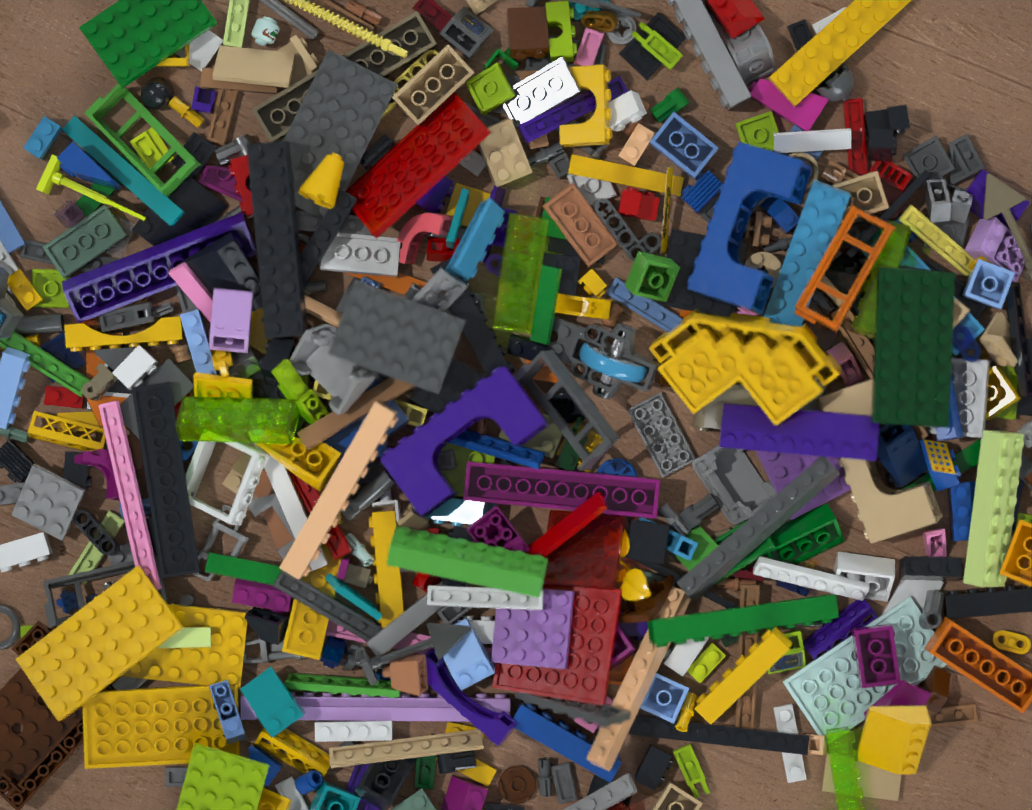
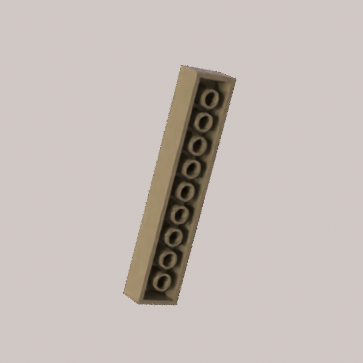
(409, 34)

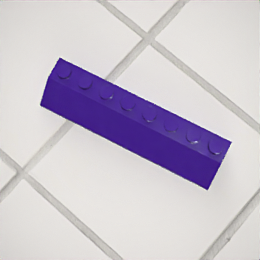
(800, 433)

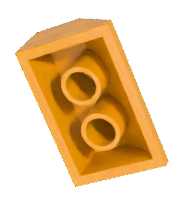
(1018, 559)

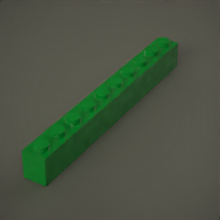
(741, 619)

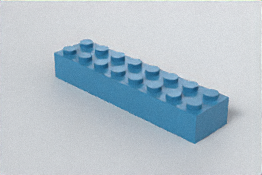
(809, 243)

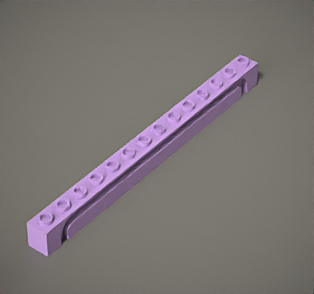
(381, 708)

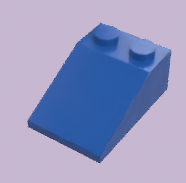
(81, 164)

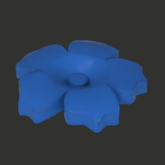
(68, 601)

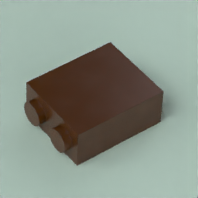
(527, 32)

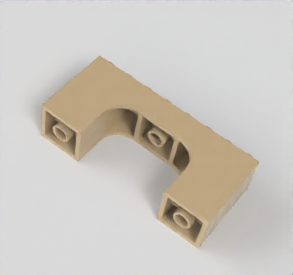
(881, 508)

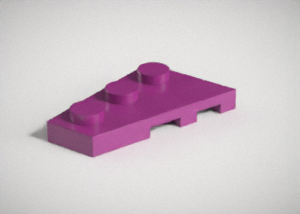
(221, 181)

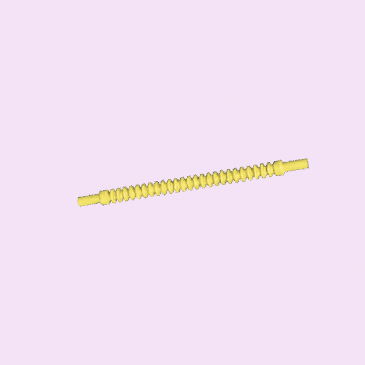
(385, 44)

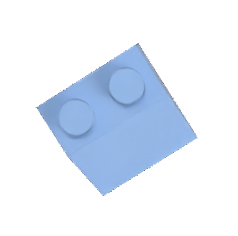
(988, 284)
(664, 698)

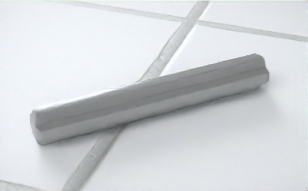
(292, 18)

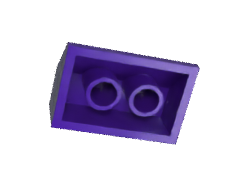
(977, 188)

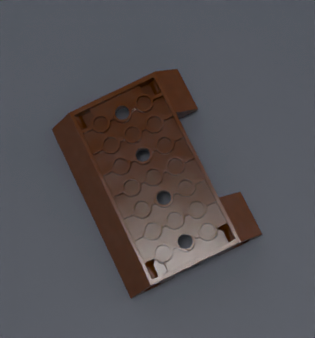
(44, 743)

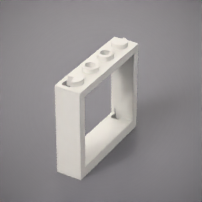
(245, 493)

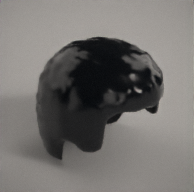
(157, 93)

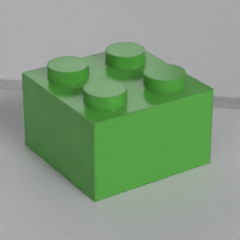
(652, 276)

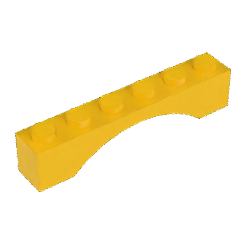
(81, 335)

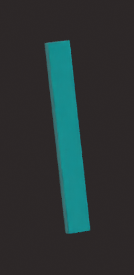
(123, 171)

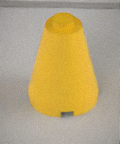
(324, 182)

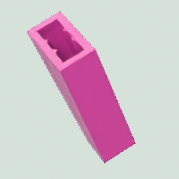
(801, 115)

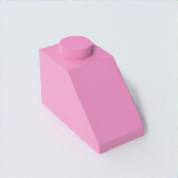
(849, 371)

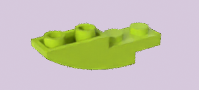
(294, 388)

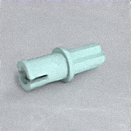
(359, 550)

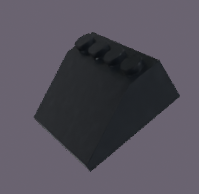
(200, 210)
(226, 267)

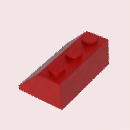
(735, 15)

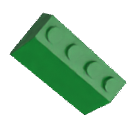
(806, 536)

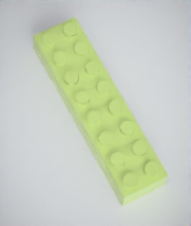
(993, 507)

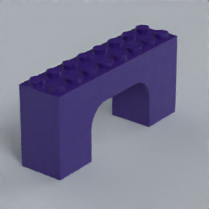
(415, 459)

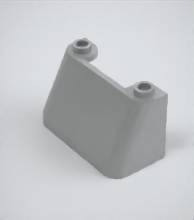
(339, 377)
(733, 482)

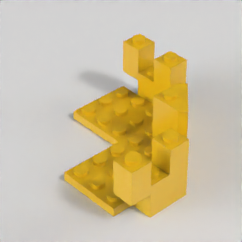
(765, 356)

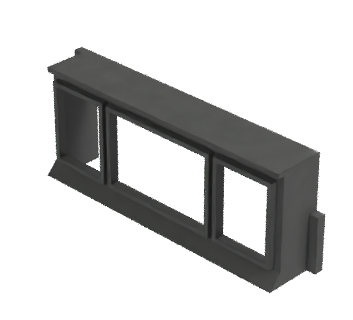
(526, 374)
(76, 579)

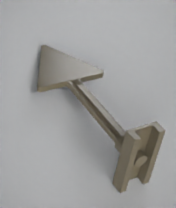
(1000, 199)

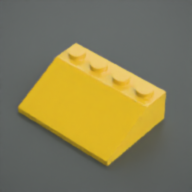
(894, 738)

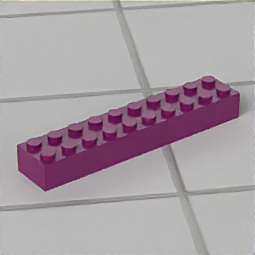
(560, 488)

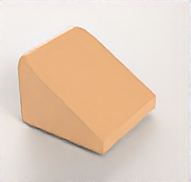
(817, 745)

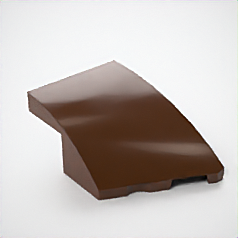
(647, 608)

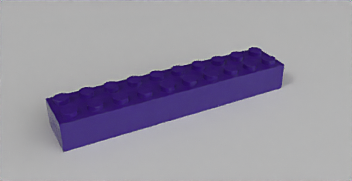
(146, 270)

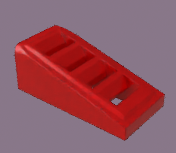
(907, 176)

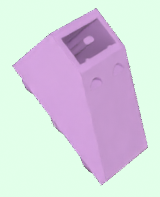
(997, 245)
(231, 320)

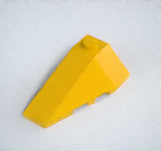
(311, 466)

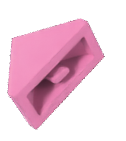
(935, 542)

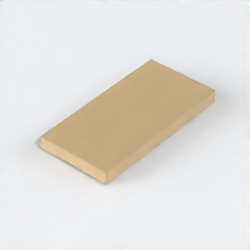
(254, 66)
(874, 781)

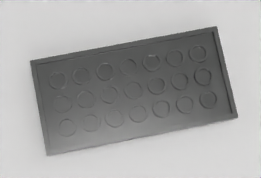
(336, 118)

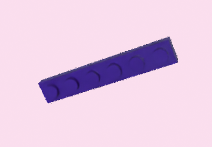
(567, 112)

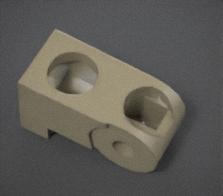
(99, 384)

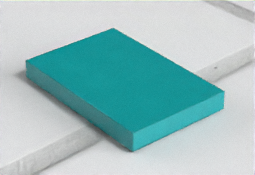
(353, 596)

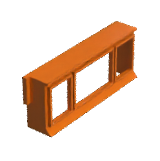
(848, 300)

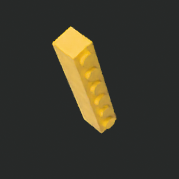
(387, 577)
(743, 675)

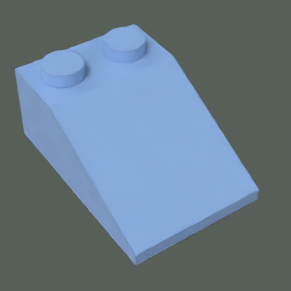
(469, 659)

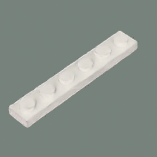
(811, 578)
(481, 598)

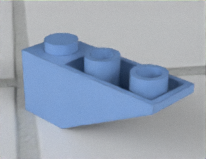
(227, 712)

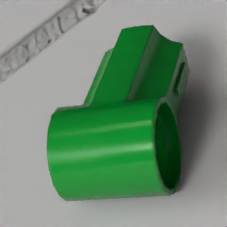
(672, 103)

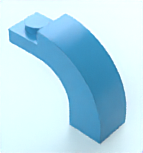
(677, 543)

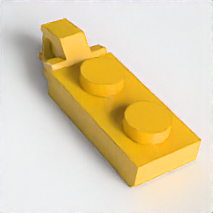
(221, 361)

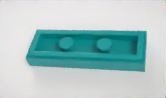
(457, 219)

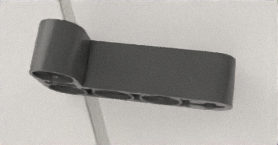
(622, 227)

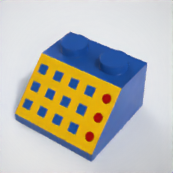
(940, 464)

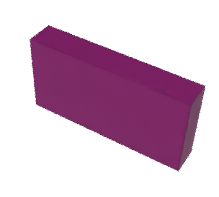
(343, 568)

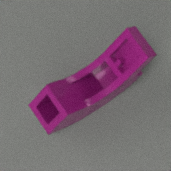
(101, 460)

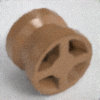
(182, 353)

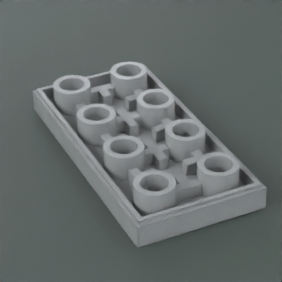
(661, 434)

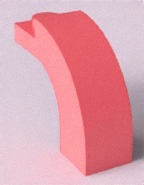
(416, 229)

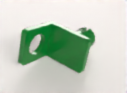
(504, 57)

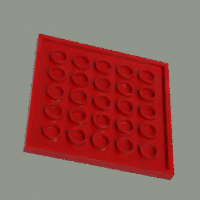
(589, 655)

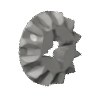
(627, 22)

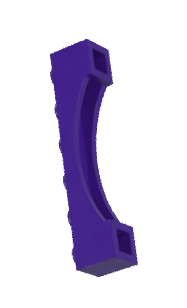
(493, 724)

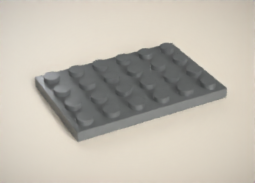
(396, 337)

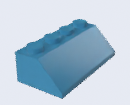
(475, 240)

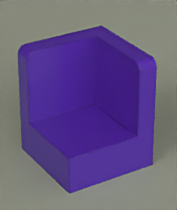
(203, 100)

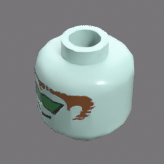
(265, 31)

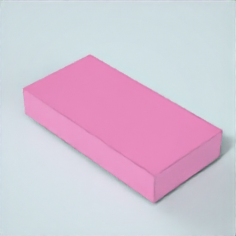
(588, 48)

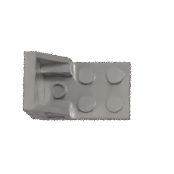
(749, 52)

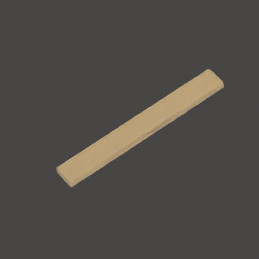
(406, 748)

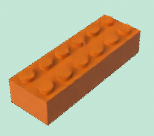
(982, 664)

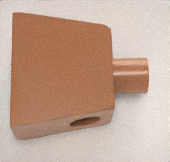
(408, 674)

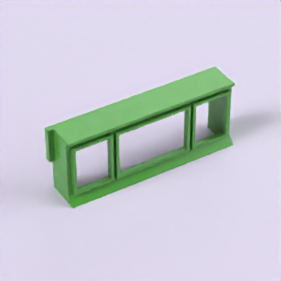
(103, 106)

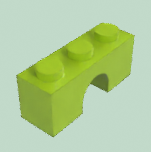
(559, 16)

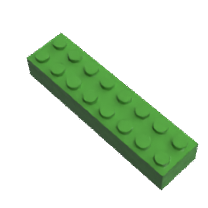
(467, 561)

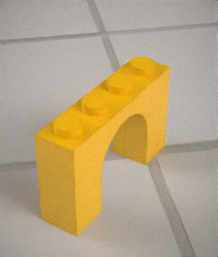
(596, 129)

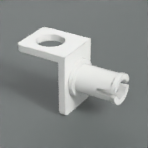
(386, 501)

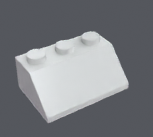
(874, 570)

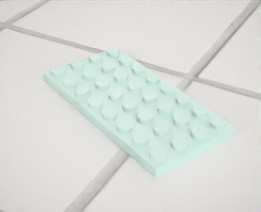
(830, 688)

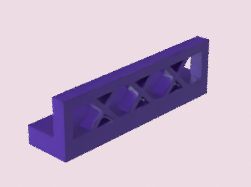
(839, 629)

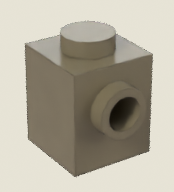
(358, 576)

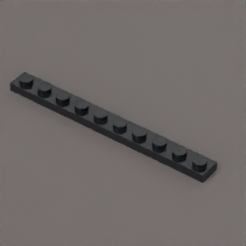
(722, 735)

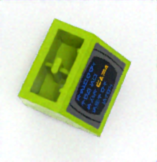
(794, 657)

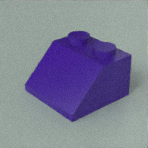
(433, 199)

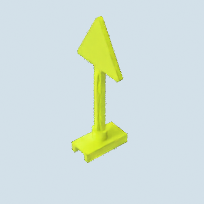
(51, 175)

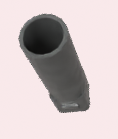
(40, 324)
(369, 494)

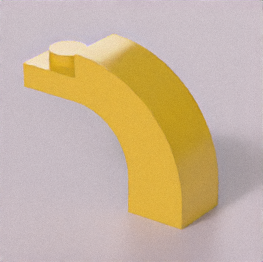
(583, 306)

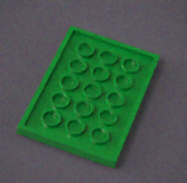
(143, 33)

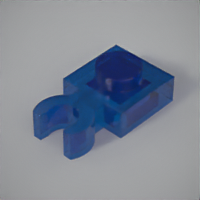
(793, 587)

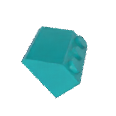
(334, 798)

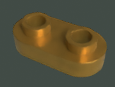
(600, 20)

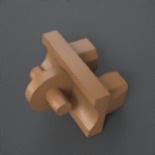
(836, 174)
(757, 238)

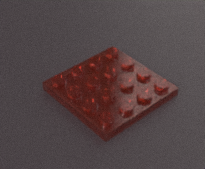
(588, 556)

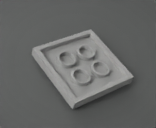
(48, 502)

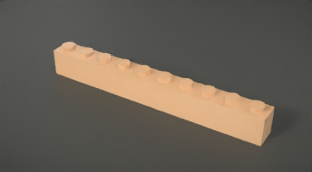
(338, 490)
(635, 686)

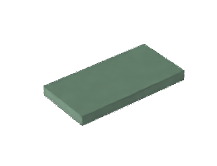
(85, 241)

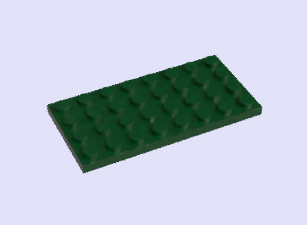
(913, 347)

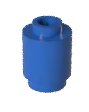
(308, 782)

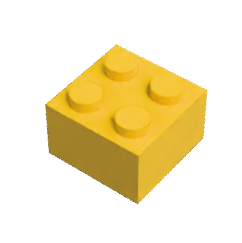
(1000, 393)

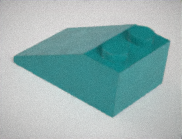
(272, 702)

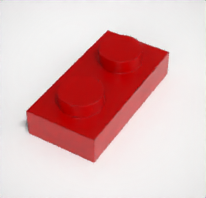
(62, 397)

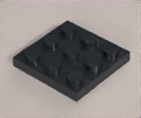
(456, 381)

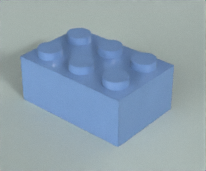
(683, 145)

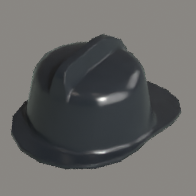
(566, 406)

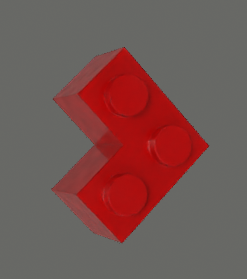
(638, 206)

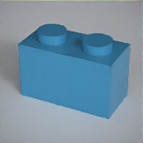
(43, 138)

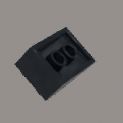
(383, 781)

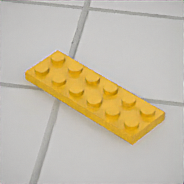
(305, 626)

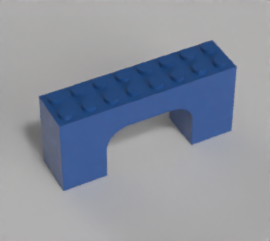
(749, 178)

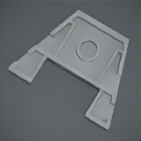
(261, 504)

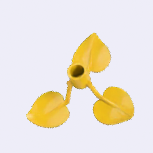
(633, 581)

